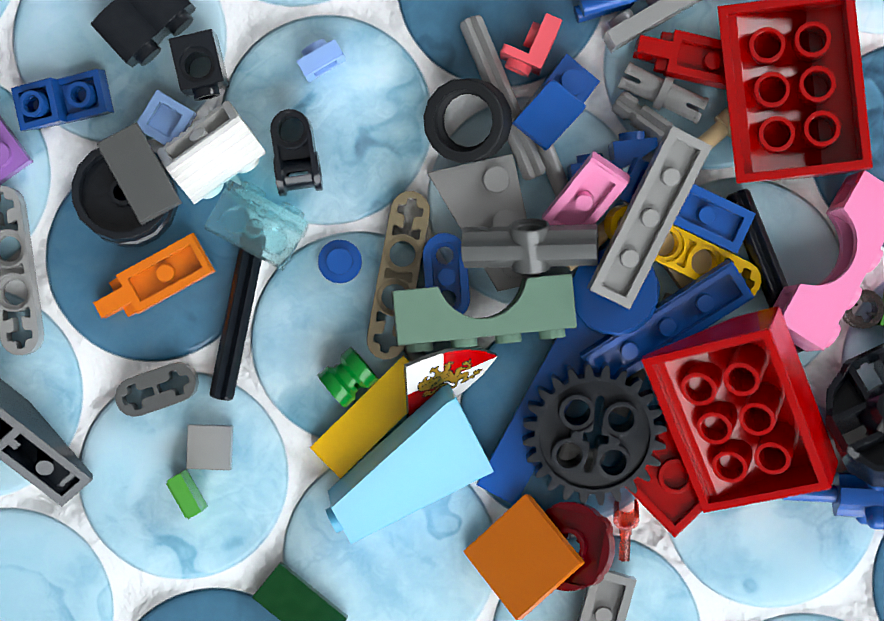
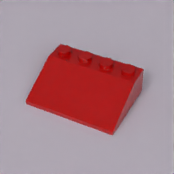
(794, 89)
(742, 412)

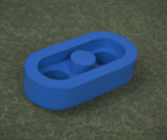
(447, 276)

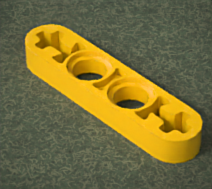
(684, 249)

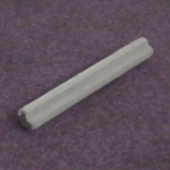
(492, 71)

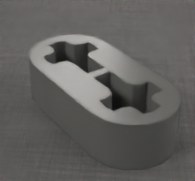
(154, 379)

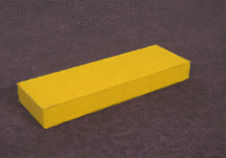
(364, 422)

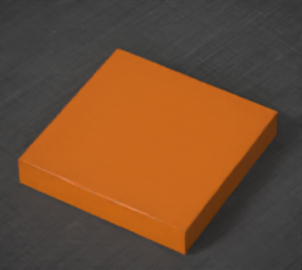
(523, 557)

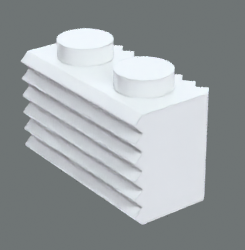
(211, 153)

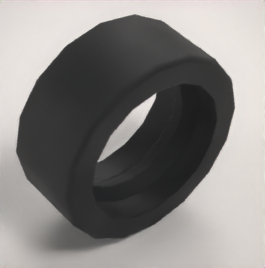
(435, 126)

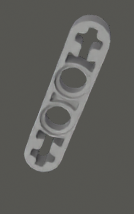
(23, 270)

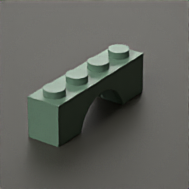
(540, 305)

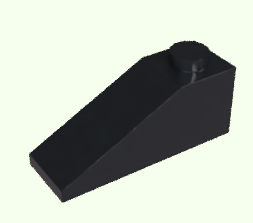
(37, 450)

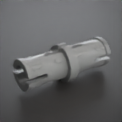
(663, 93)

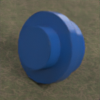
(339, 261)

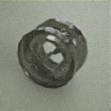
(874, 316)

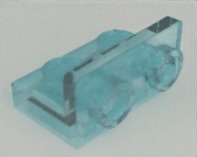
(257, 224)

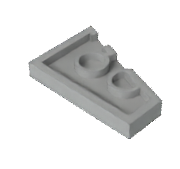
(485, 196)

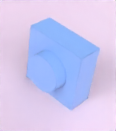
(320, 58)
(165, 118)

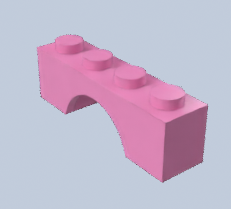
(816, 310)

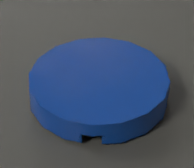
(608, 316)

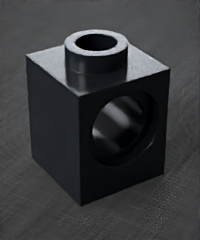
(185, 51)

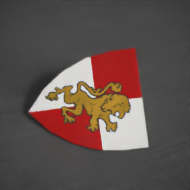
(451, 366)

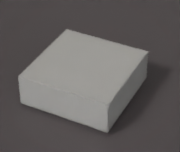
(209, 447)

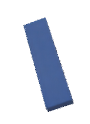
(674, 319)

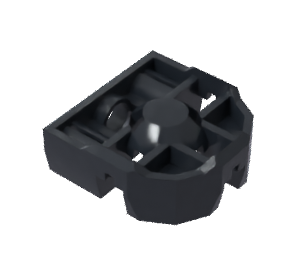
(852, 406)

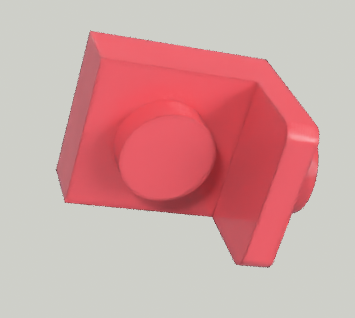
(539, 41)

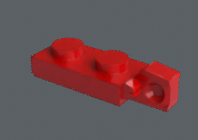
(684, 57)

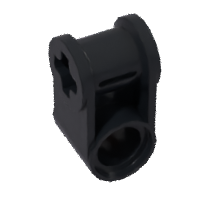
(295, 156)

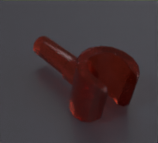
(625, 522)

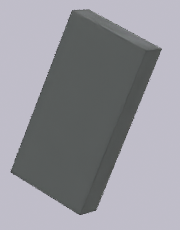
(139, 173)

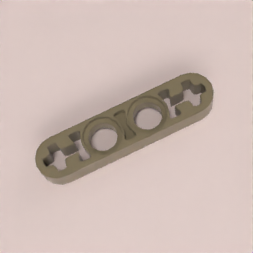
(393, 274)

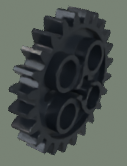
(633, 438)

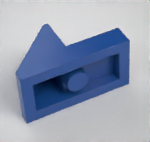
(556, 102)

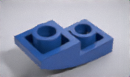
(62, 100)
(621, 152)

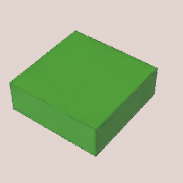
(186, 494)

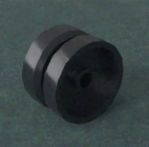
(98, 205)

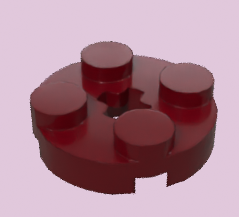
(595, 540)

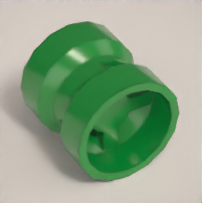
(347, 377)

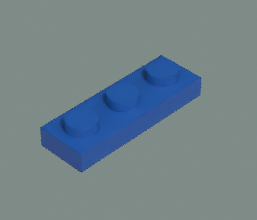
(702, 212)

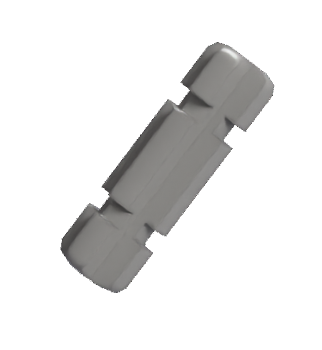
(642, 117)

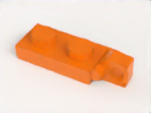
(157, 278)

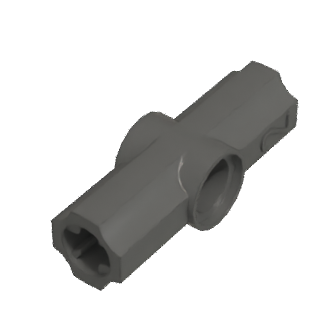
(530, 246)

